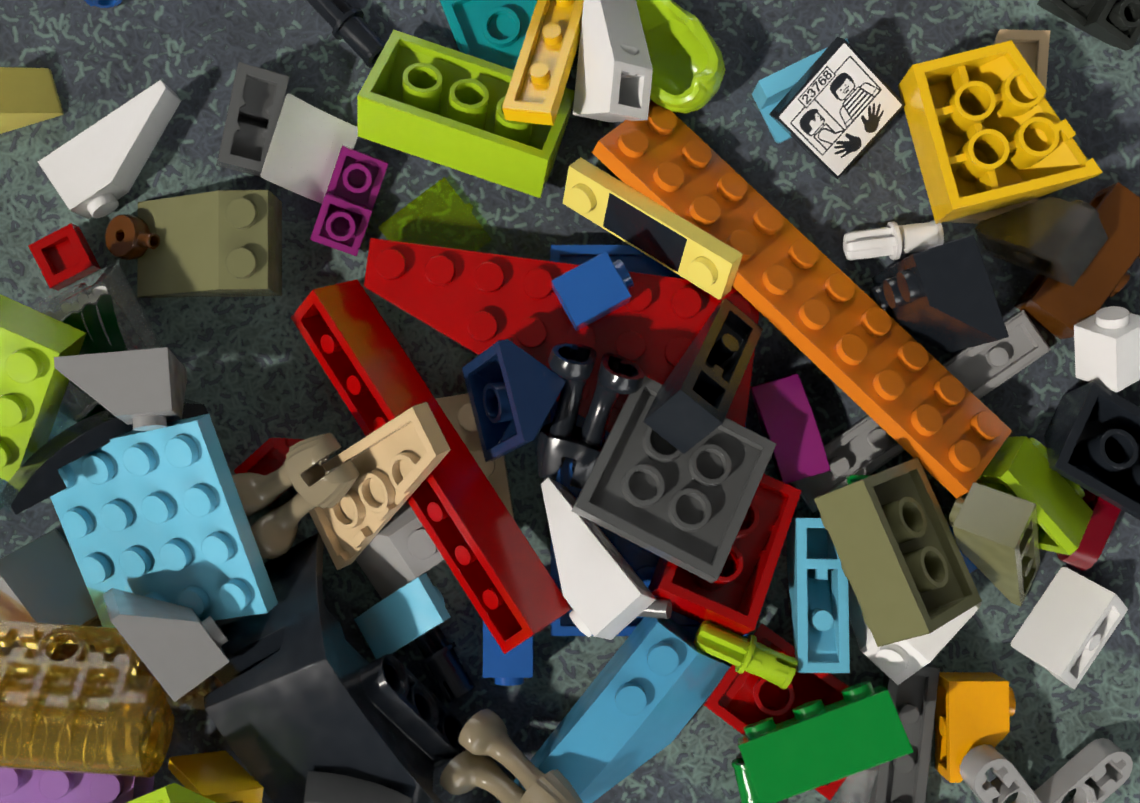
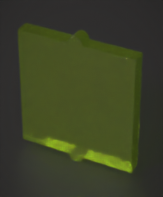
(437, 220)

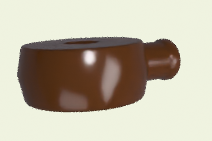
(129, 237)

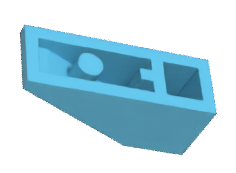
(817, 599)

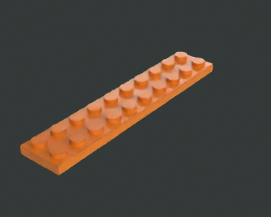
(812, 300)

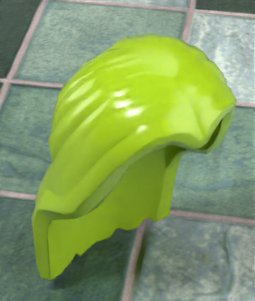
(682, 55)

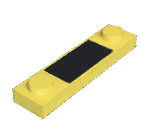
(651, 228)

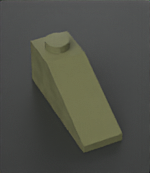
(998, 538)

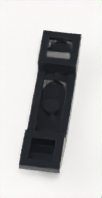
(39, 474)

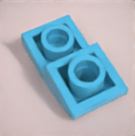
(403, 616)

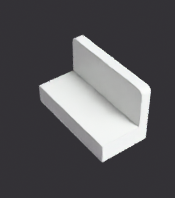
(1069, 626)

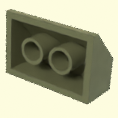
(898, 553)

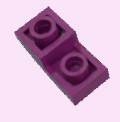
(349, 200)
(790, 423)

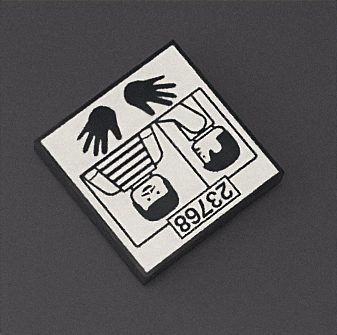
(837, 108)

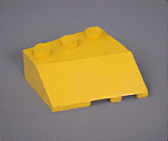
(987, 133)

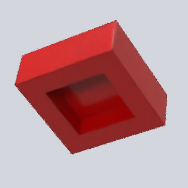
(64, 257)

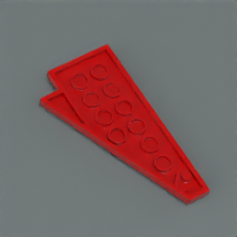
(503, 297)

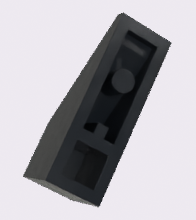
(705, 379)

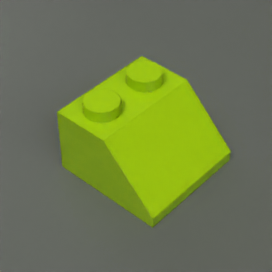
(1024, 472)

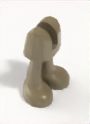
(315, 488)
(487, 741)

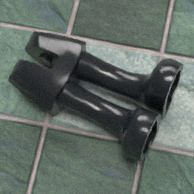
(562, 436)

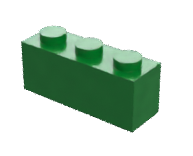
(823, 743)

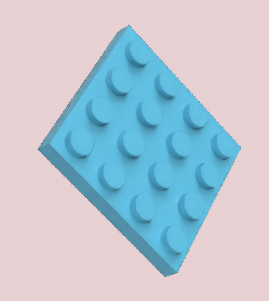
(164, 523)

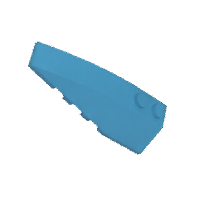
(631, 708)

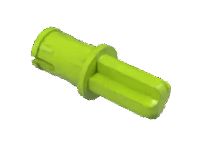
(746, 654)

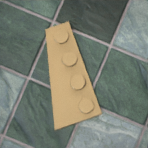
(391, 468)

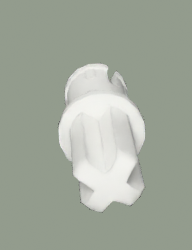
(892, 240)

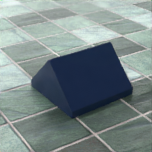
(509, 397)

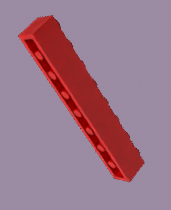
(456, 498)

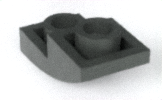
(1107, 20)

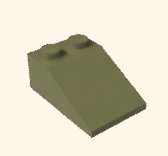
(213, 245)

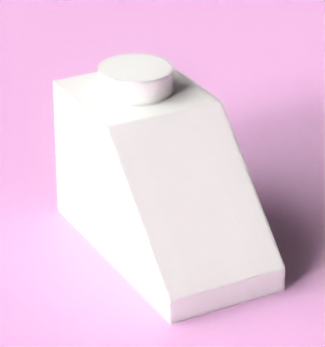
(1108, 348)

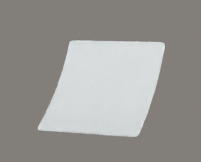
(306, 148)

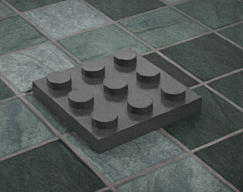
(671, 500)

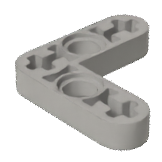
(1099, 761)

